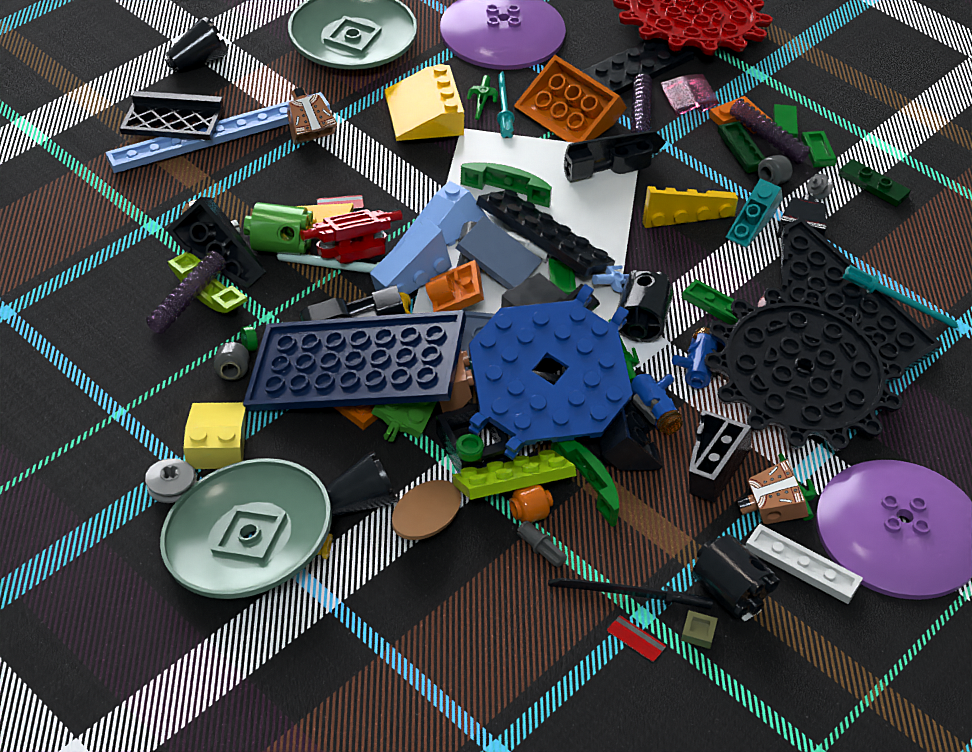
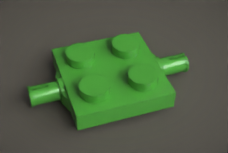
(404, 417)

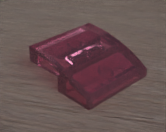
(689, 93)

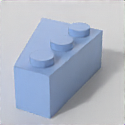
(415, 262)

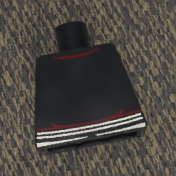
(808, 209)

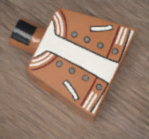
(309, 117)
(775, 495)

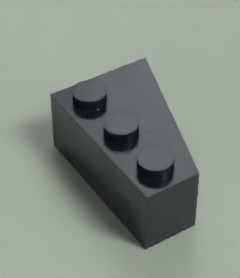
(717, 454)

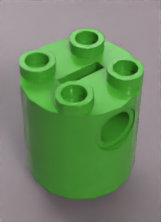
(271, 232)

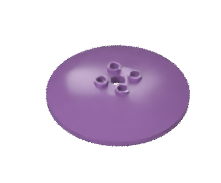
(502, 32)
(895, 557)

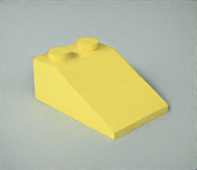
(215, 435)

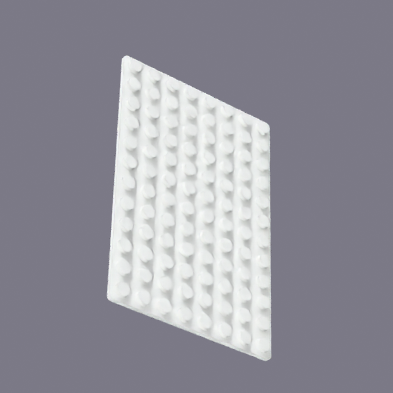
(591, 207)

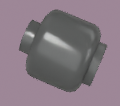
(775, 169)
(231, 361)

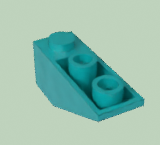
(755, 213)

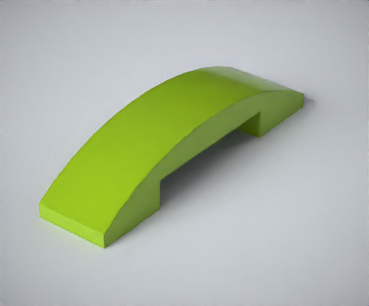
(216, 294)

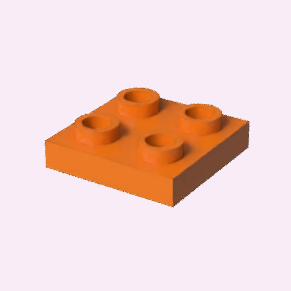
(456, 288)

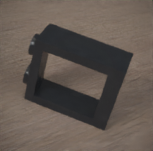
(458, 419)

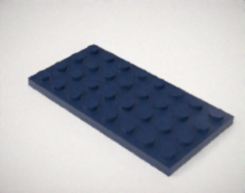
(357, 361)

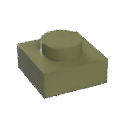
(699, 629)

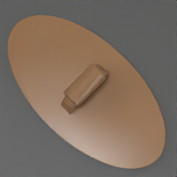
(426, 509)

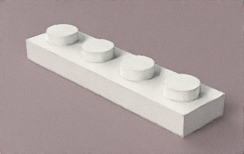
(804, 563)

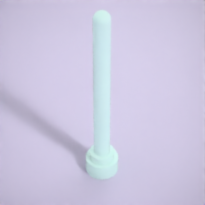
(327, 262)

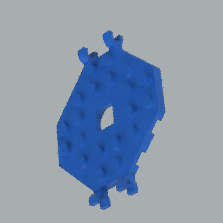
(526, 404)

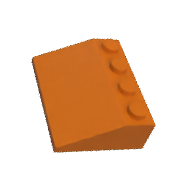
(570, 102)

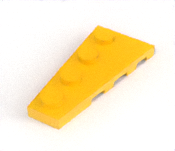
(678, 207)

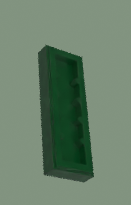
(741, 145)
(874, 182)

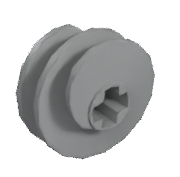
(169, 479)

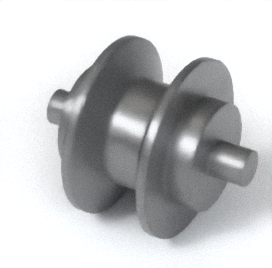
(820, 186)

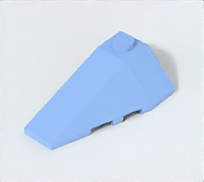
(449, 211)

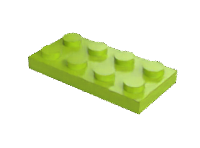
(513, 475)

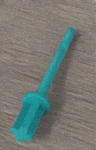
(505, 117)
(871, 283)

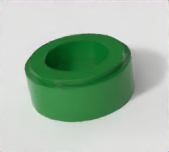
(249, 338)
(469, 447)

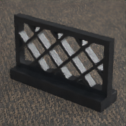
(170, 106)

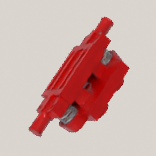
(352, 235)

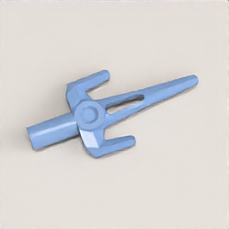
(611, 277)

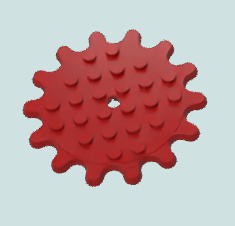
(697, 22)

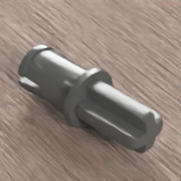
(541, 543)

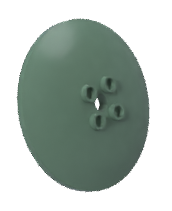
(352, 32)
(208, 523)

